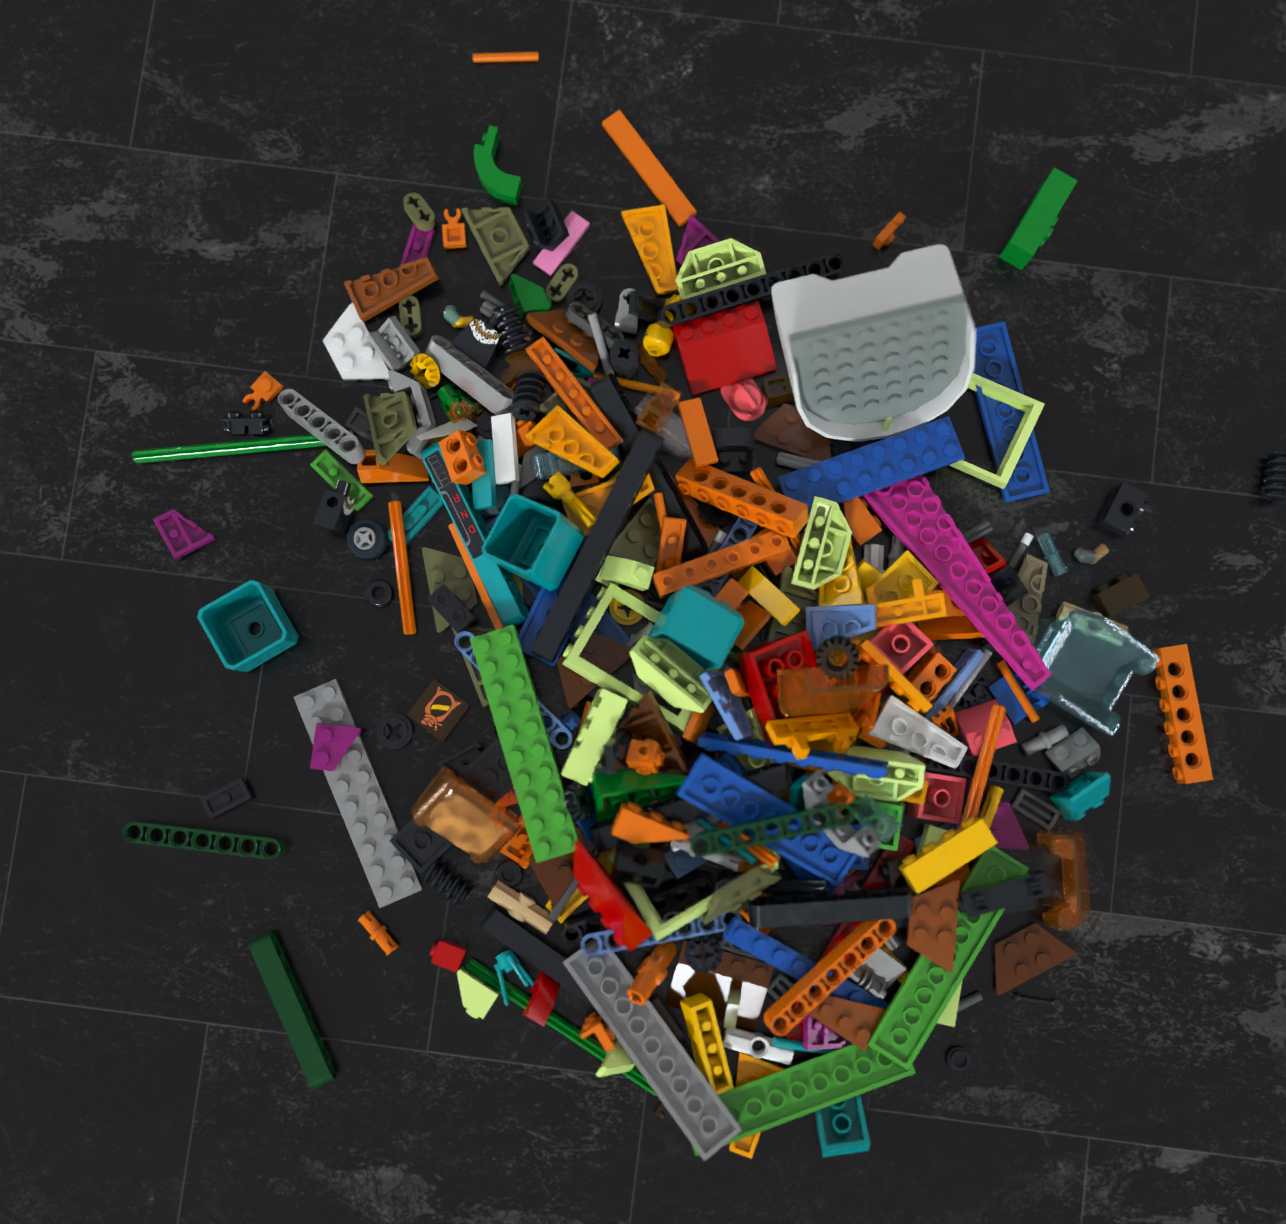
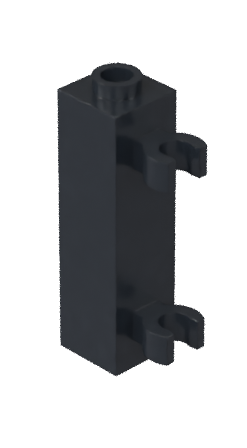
(1003, 894)

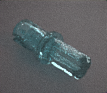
(1052, 554)

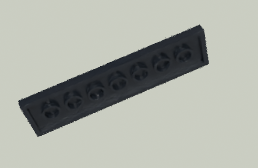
(487, 776)

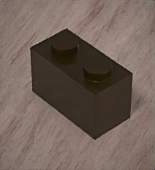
(1121, 595)

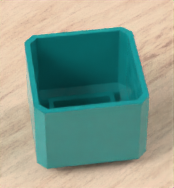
(533, 542)
(229, 623)
(699, 626)

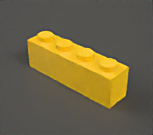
(947, 854)

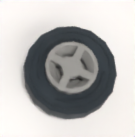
(360, 542)

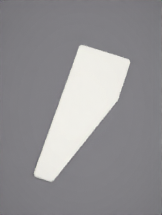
(447, 429)

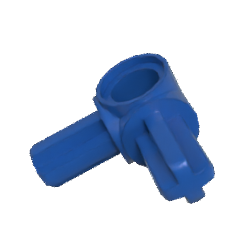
(570, 721)

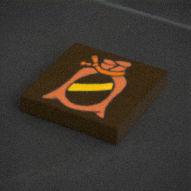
(438, 710)

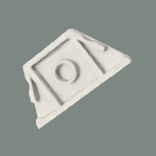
(352, 349)

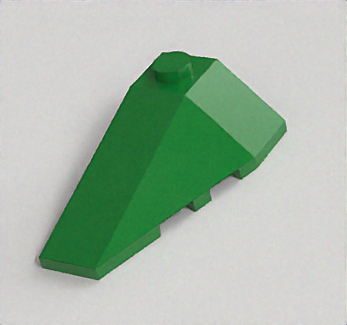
(633, 787)

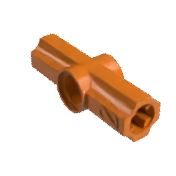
(651, 972)

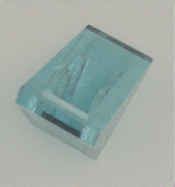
(876, 818)

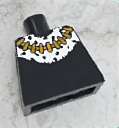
(481, 341)
(336, 508)

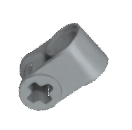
(624, 321)

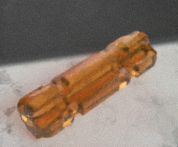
(651, 364)

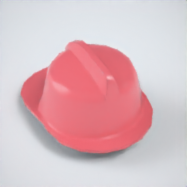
(745, 399)

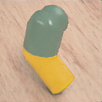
(455, 318)

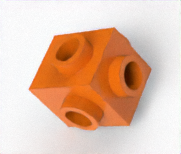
(645, 756)

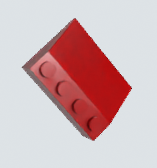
(724, 348)
(760, 669)
(608, 899)

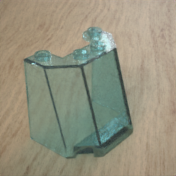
(1090, 667)

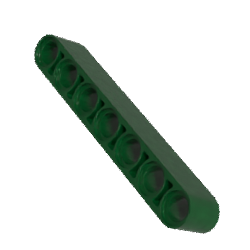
(783, 832)
(193, 839)
(292, 1010)

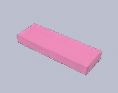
(550, 261)

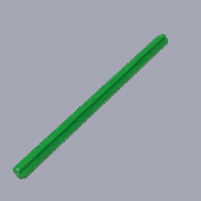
(227, 448)
(553, 1021)

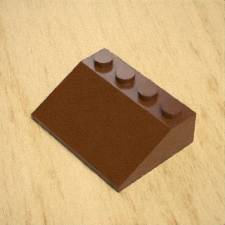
(733, 972)

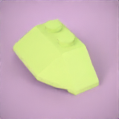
(718, 267)
(822, 545)
(670, 673)
(902, 778)

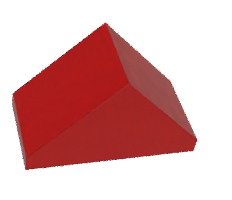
(987, 555)

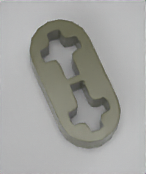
(422, 210)
(557, 281)
(405, 317)
(732, 1008)

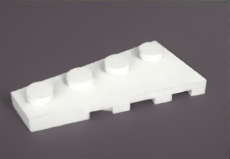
(913, 732)

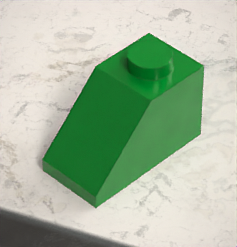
(528, 296)

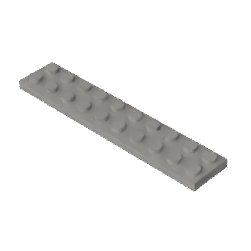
(361, 799)
(654, 1051)

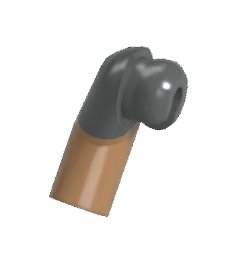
(1091, 556)

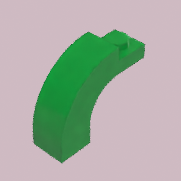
(497, 183)

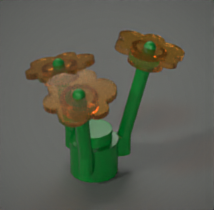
(458, 409)

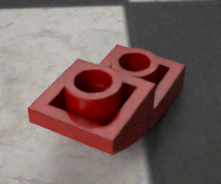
(543, 999)

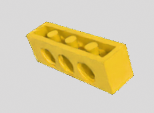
(706, 1042)

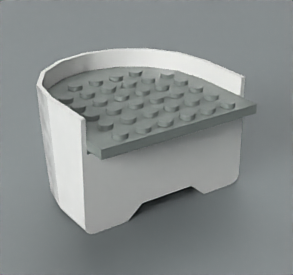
(877, 345)

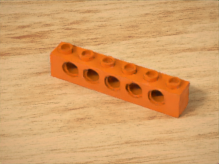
(742, 498)
(721, 563)
(1191, 723)

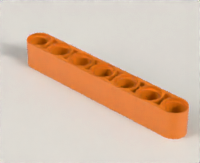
(817, 975)

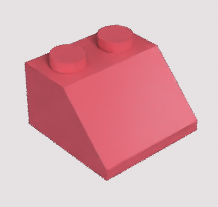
(902, 645)
(973, 724)
(942, 799)

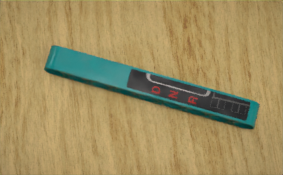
(473, 534)

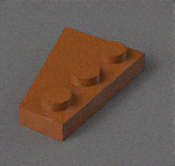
(849, 1018)

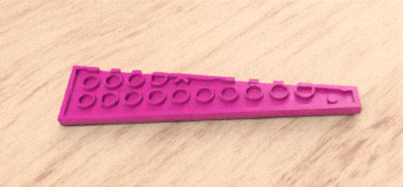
(936, 543)

